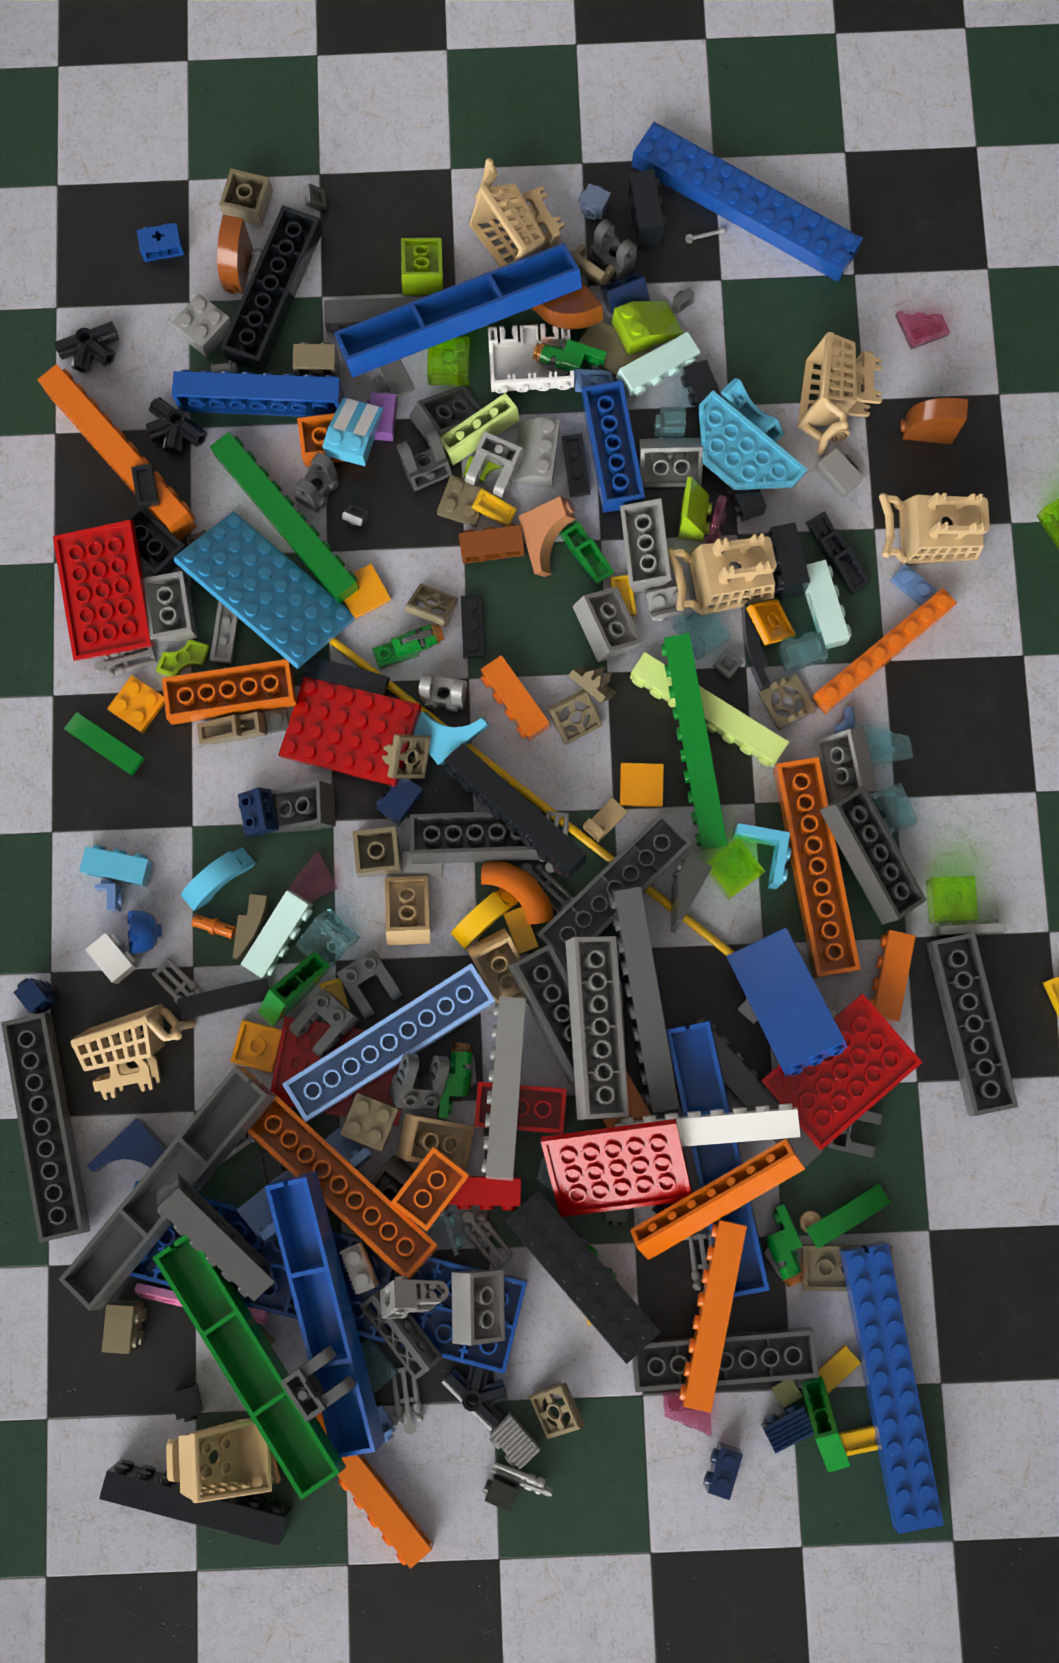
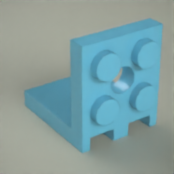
(769, 837)

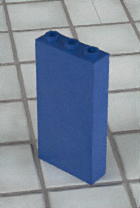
(787, 1002)

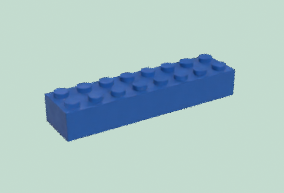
(256, 393)

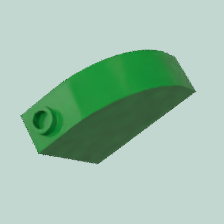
(293, 988)
(825, 1424)

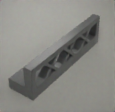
(407, 1332)

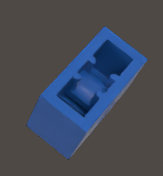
(160, 242)

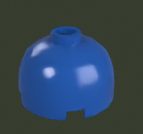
(142, 931)

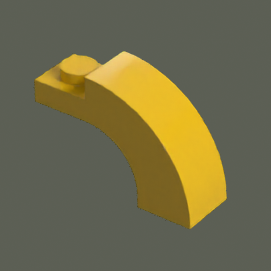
(483, 917)

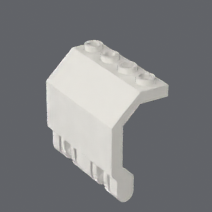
(513, 363)

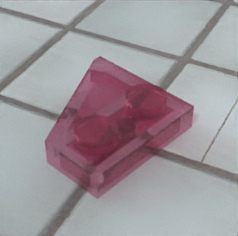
(922, 328)
(718, 518)
(313, 880)
(689, 1417)

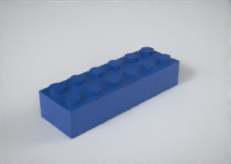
(612, 445)

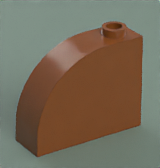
(233, 254)
(572, 310)
(935, 420)

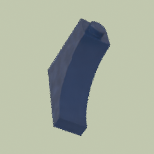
(134, 1143)

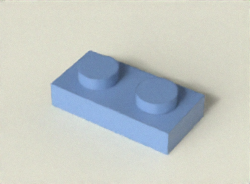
(586, 378)
(913, 585)

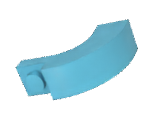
(737, 397)
(215, 876)

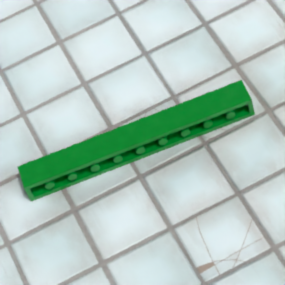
(284, 518)
(695, 741)

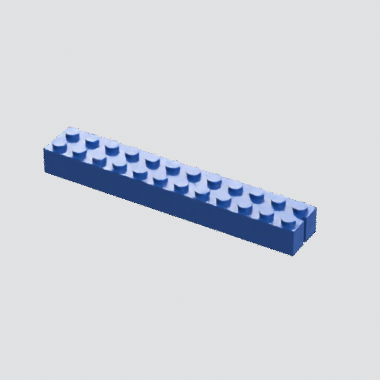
(747, 201)
(458, 310)
(704, 1089)
(324, 1309)
(891, 1387)

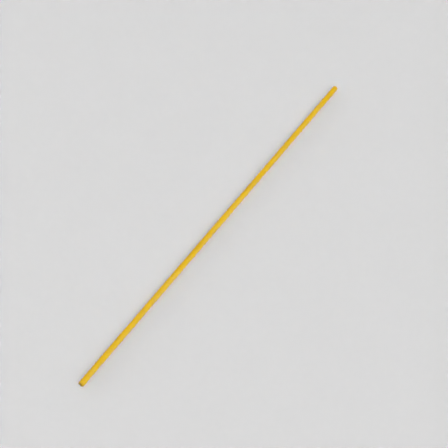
(538, 802)

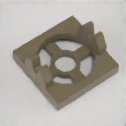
(589, 269)
(425, 593)
(594, 682)
(794, 682)
(593, 723)
(420, 759)
(550, 1429)

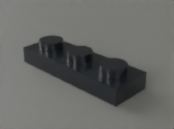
(575, 465)
(472, 626)

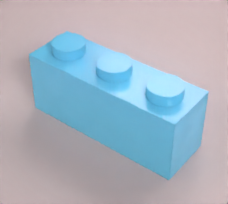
(116, 865)

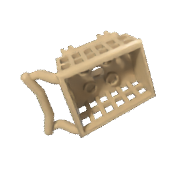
(517, 218)
(846, 396)
(923, 527)
(714, 576)
(124, 1052)
(242, 1465)

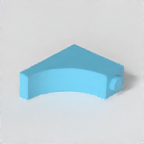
(446, 738)

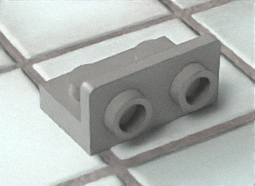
(663, 601)

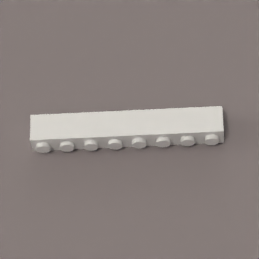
(732, 1126)

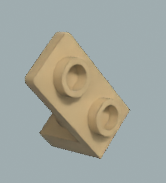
(604, 820)

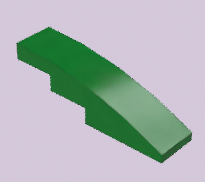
(586, 551)
(104, 743)
(847, 1215)

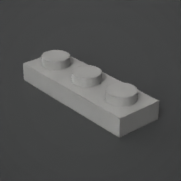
(224, 636)
(990, 927)

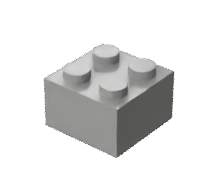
(202, 325)

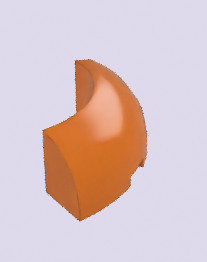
(522, 887)

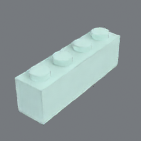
(658, 364)
(825, 606)
(277, 934)

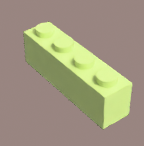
(466, 436)

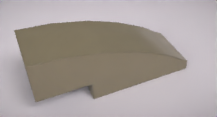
(232, 728)
(250, 926)

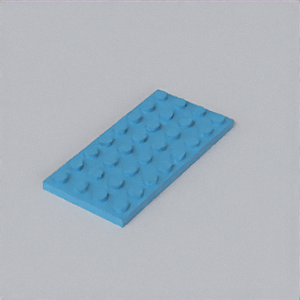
(264, 589)

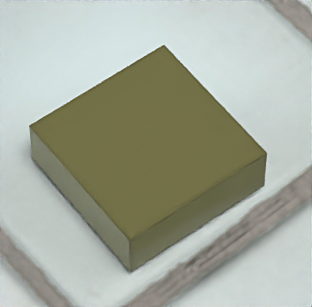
(786, 1392)

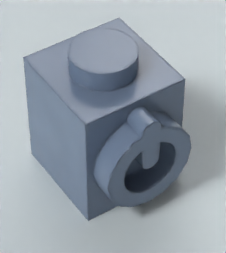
(594, 202)

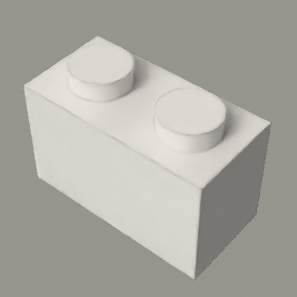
(111, 957)

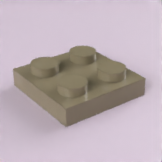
(458, 500)

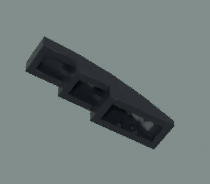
(837, 553)
(754, 651)
(345, 675)
(223, 999)

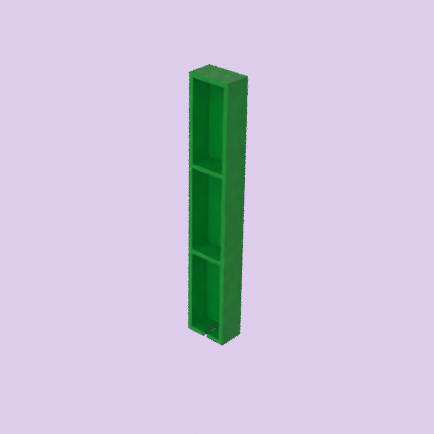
(249, 1366)

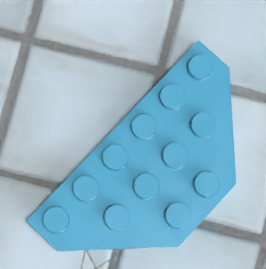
(741, 451)

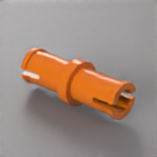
(214, 926)

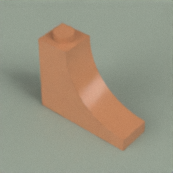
(542, 527)

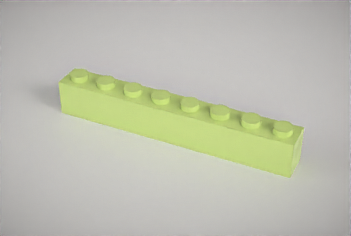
(718, 715)

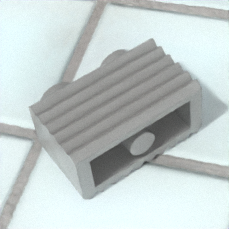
(359, 1268)
(514, 1441)

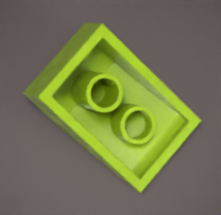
(421, 266)
(645, 325)
(694, 512)

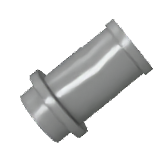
(255, 257)
(231, 367)

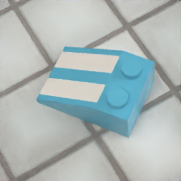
(352, 431)

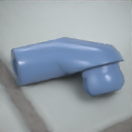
(848, 722)

